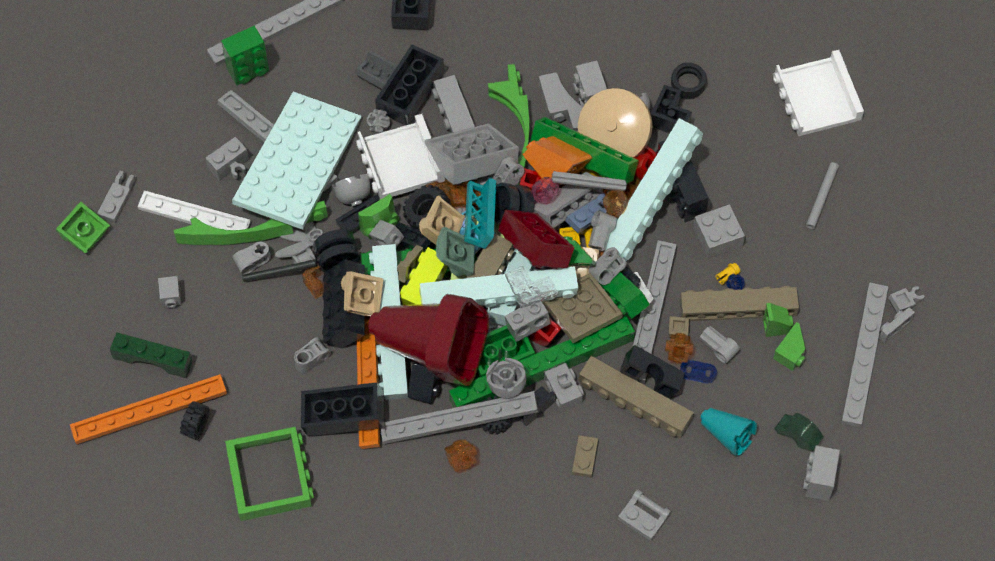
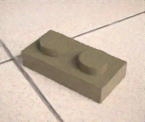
(410, 262)
(585, 456)

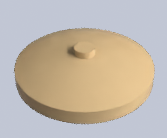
(617, 120)

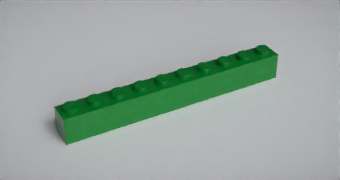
(573, 354)

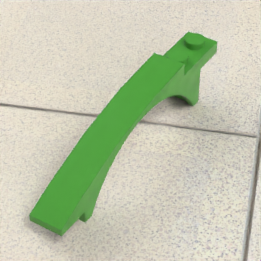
(512, 97)
(203, 234)

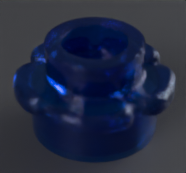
(739, 279)

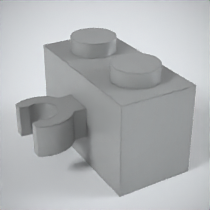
(228, 159)
(562, 383)

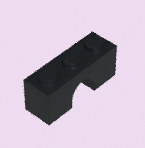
(666, 377)

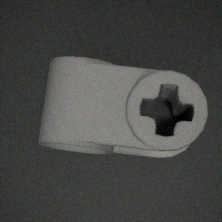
(510, 173)
(250, 257)
(607, 266)
(313, 352)

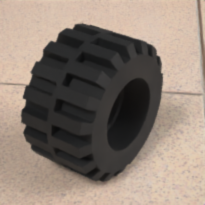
(420, 203)

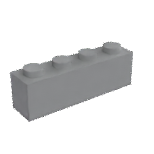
(568, 201)

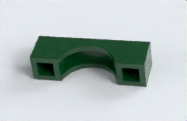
(133, 349)

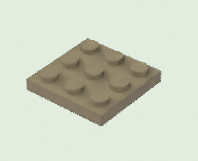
(584, 312)

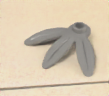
(304, 238)

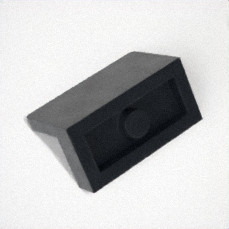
(544, 401)

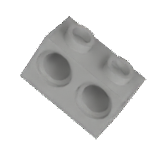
(527, 320)

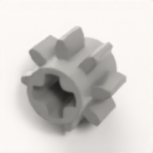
(378, 120)

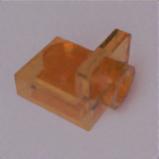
(311, 281)

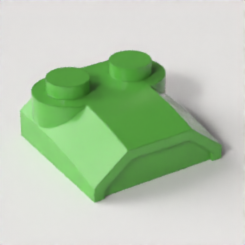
(381, 210)
(82, 228)

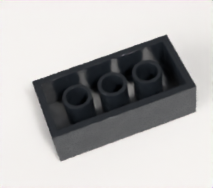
(410, 14)
(410, 84)
(688, 192)
(339, 326)
(342, 409)

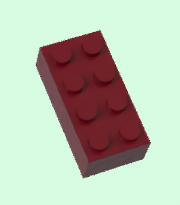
(536, 239)

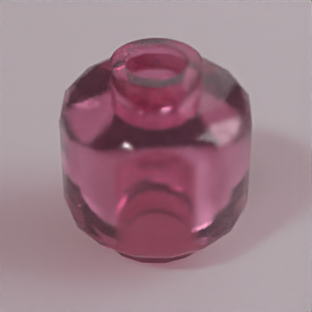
(545, 190)

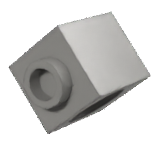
(386, 234)
(169, 291)

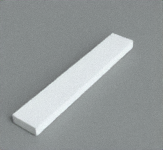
(185, 211)

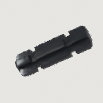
(631, 276)

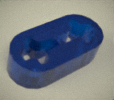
(698, 371)

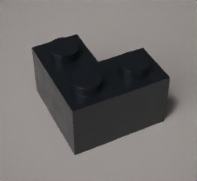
(666, 110)
(422, 383)

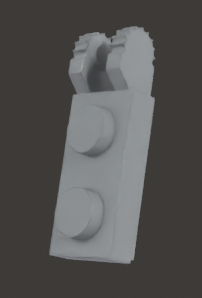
(116, 198)

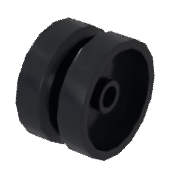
(512, 198)
(335, 247)

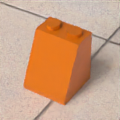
(555, 155)

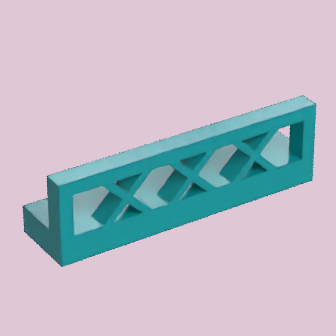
(484, 216)

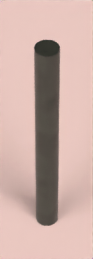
(279, 270)

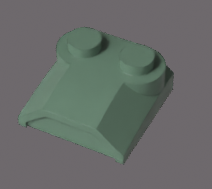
(455, 252)

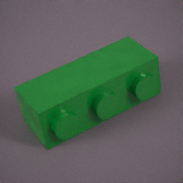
(626, 295)

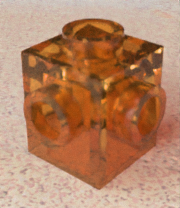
(679, 347)
(461, 455)

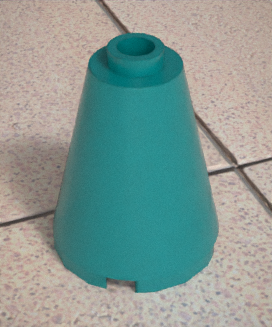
(729, 429)

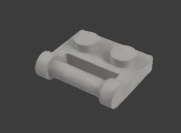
(641, 520)

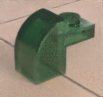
(801, 429)

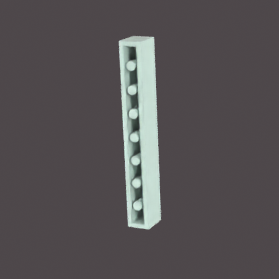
(654, 188)
(495, 288)
(393, 364)

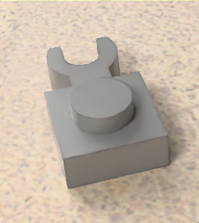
(903, 299)

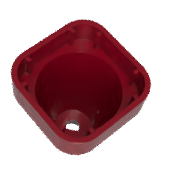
(440, 335)

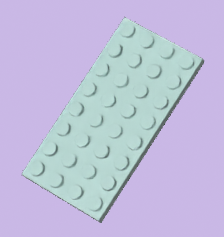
(297, 160)

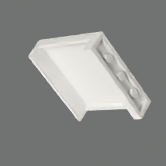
(819, 94)
(399, 159)

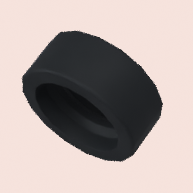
(689, 68)

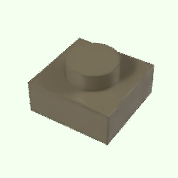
(678, 325)

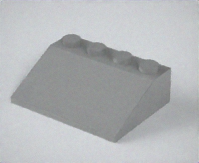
(470, 153)

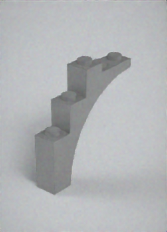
(558, 102)

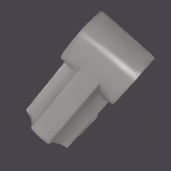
(602, 226)
(723, 348)

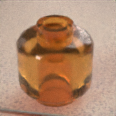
(615, 203)

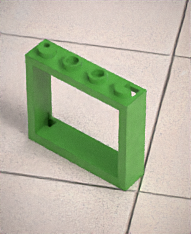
(273, 507)

